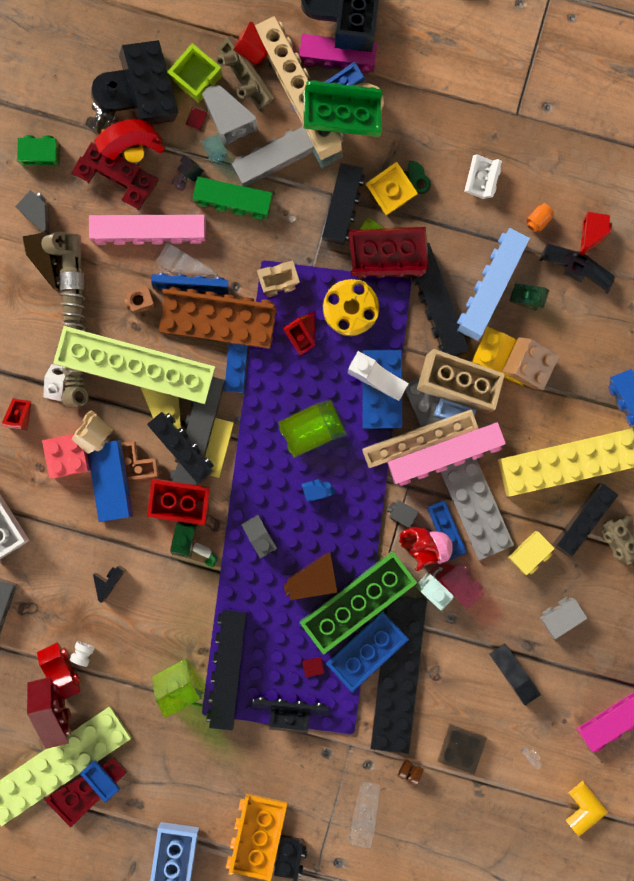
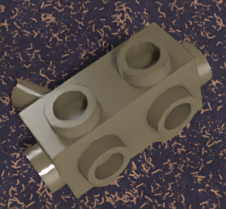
(619, 539)

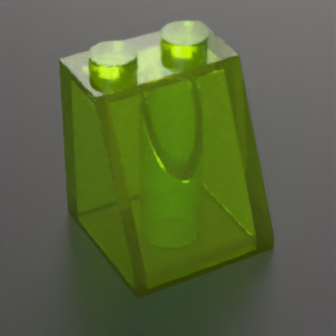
(311, 428)
(176, 688)

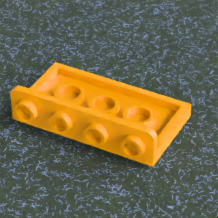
(256, 837)

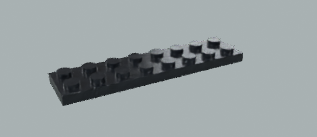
(399, 679)

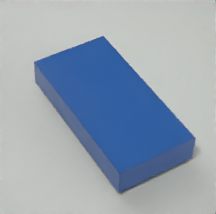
(100, 780)

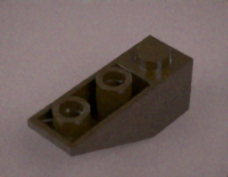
(42, 261)

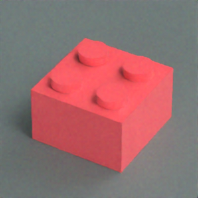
(64, 457)

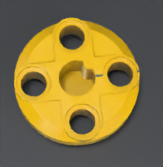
(350, 307)

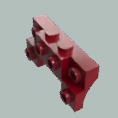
(126, 174)

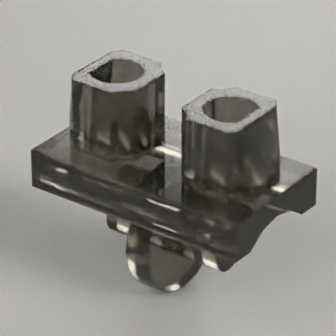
(102, 119)

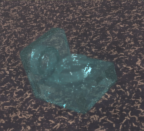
(214, 148)

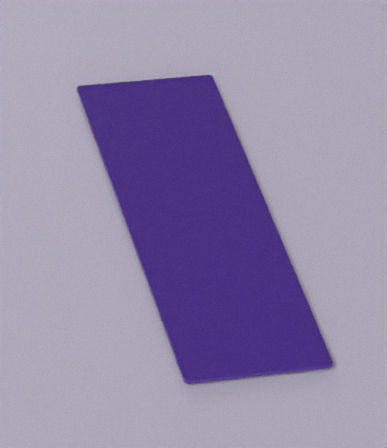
(270, 485)

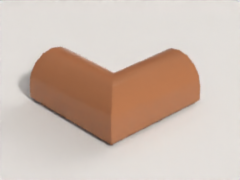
(136, 468)

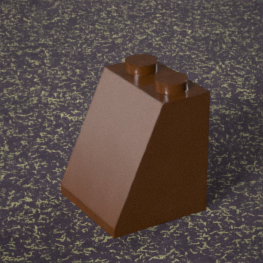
(313, 579)

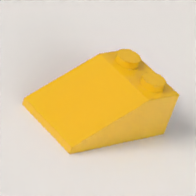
(494, 351)

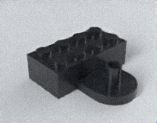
(354, 21)
(139, 86)

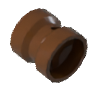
(410, 772)

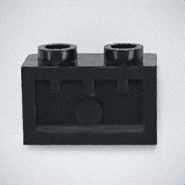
(289, 857)

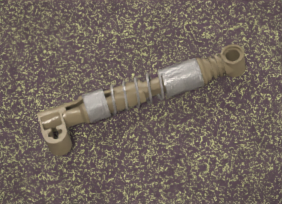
(72, 286)

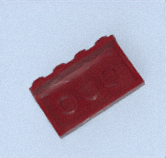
(389, 252)

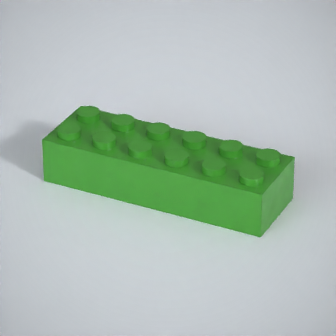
(358, 602)

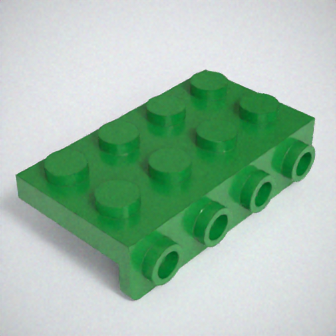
(342, 108)

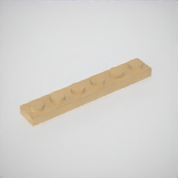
(420, 438)

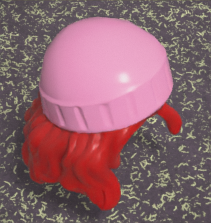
(426, 546)

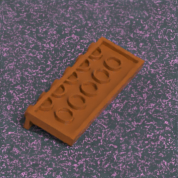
(218, 317)

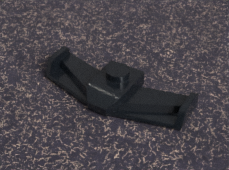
(578, 265)

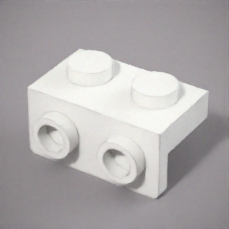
(483, 177)

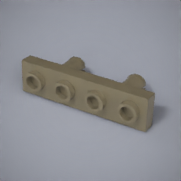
(251, 82)

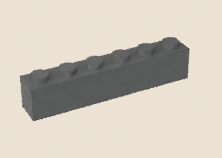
(200, 427)

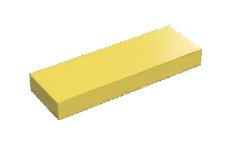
(218, 444)

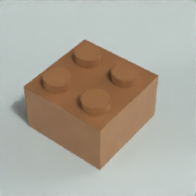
(530, 363)

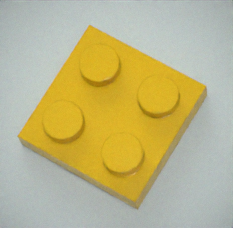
(391, 188)

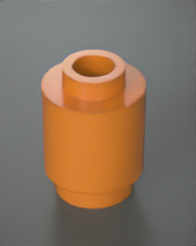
(540, 218)

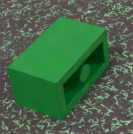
(38, 151)

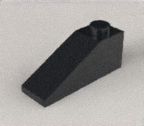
(515, 674)

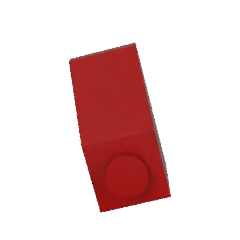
(594, 230)

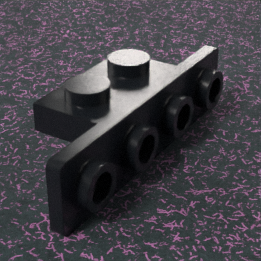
(290, 716)

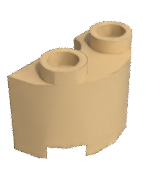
(278, 278)
(92, 433)

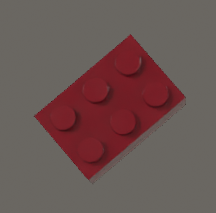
(48, 712)

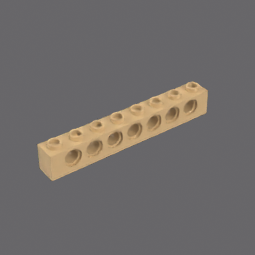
(268, 31)

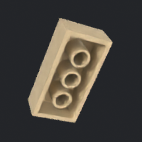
(460, 381)

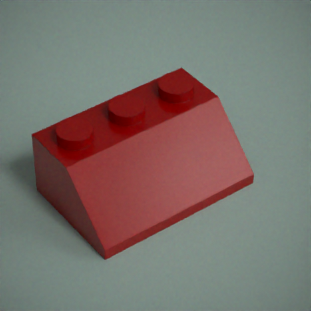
(178, 501)

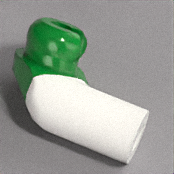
(206, 552)

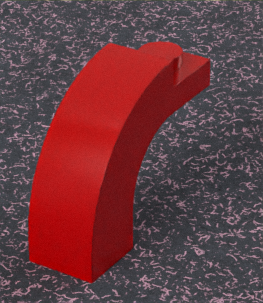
(126, 134)

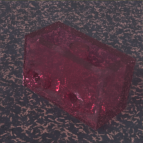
(462, 586)

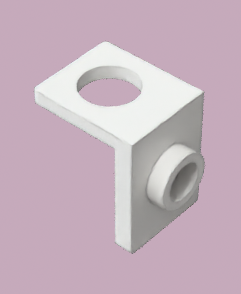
(54, 383)

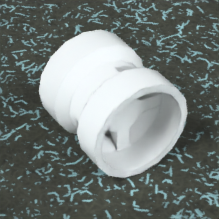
(82, 653)

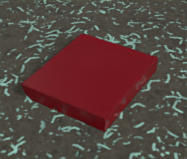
(196, 118)
(313, 667)

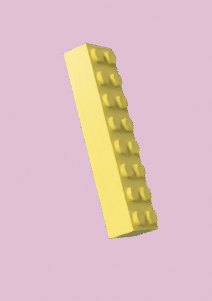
(568, 462)

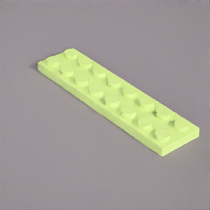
(134, 365)
(60, 764)

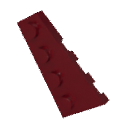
(78, 796)

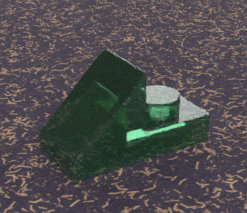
(529, 296)

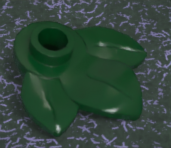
(415, 175)

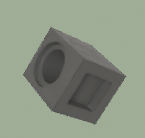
(402, 513)

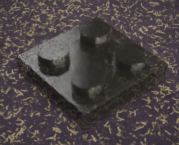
(461, 749)

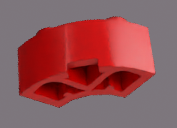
(55, 664)

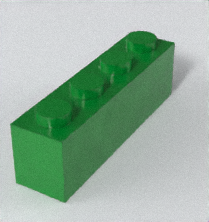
(232, 198)

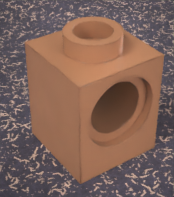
(147, 304)

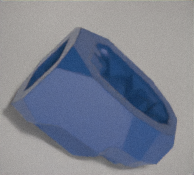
(316, 490)

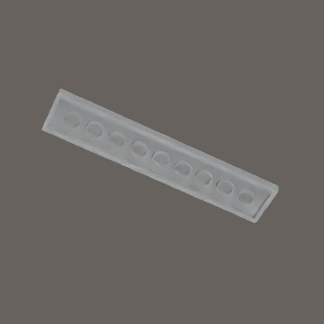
(466, 488)

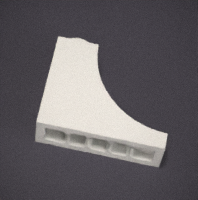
(373, 374)

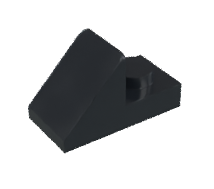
(105, 586)

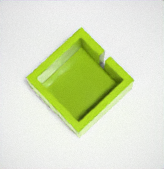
(195, 72)

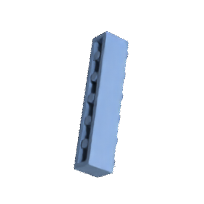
(493, 284)

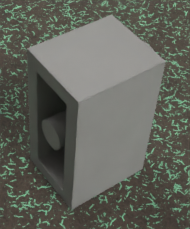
(562, 617)

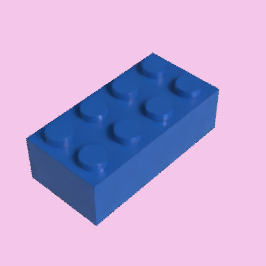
(378, 408)

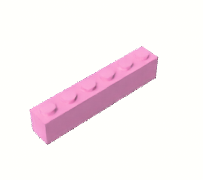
(147, 229)
(446, 453)

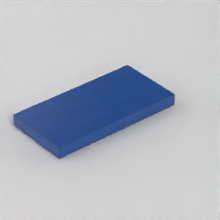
(110, 482)
(367, 651)

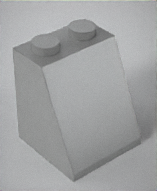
(228, 115)

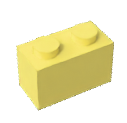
(531, 553)

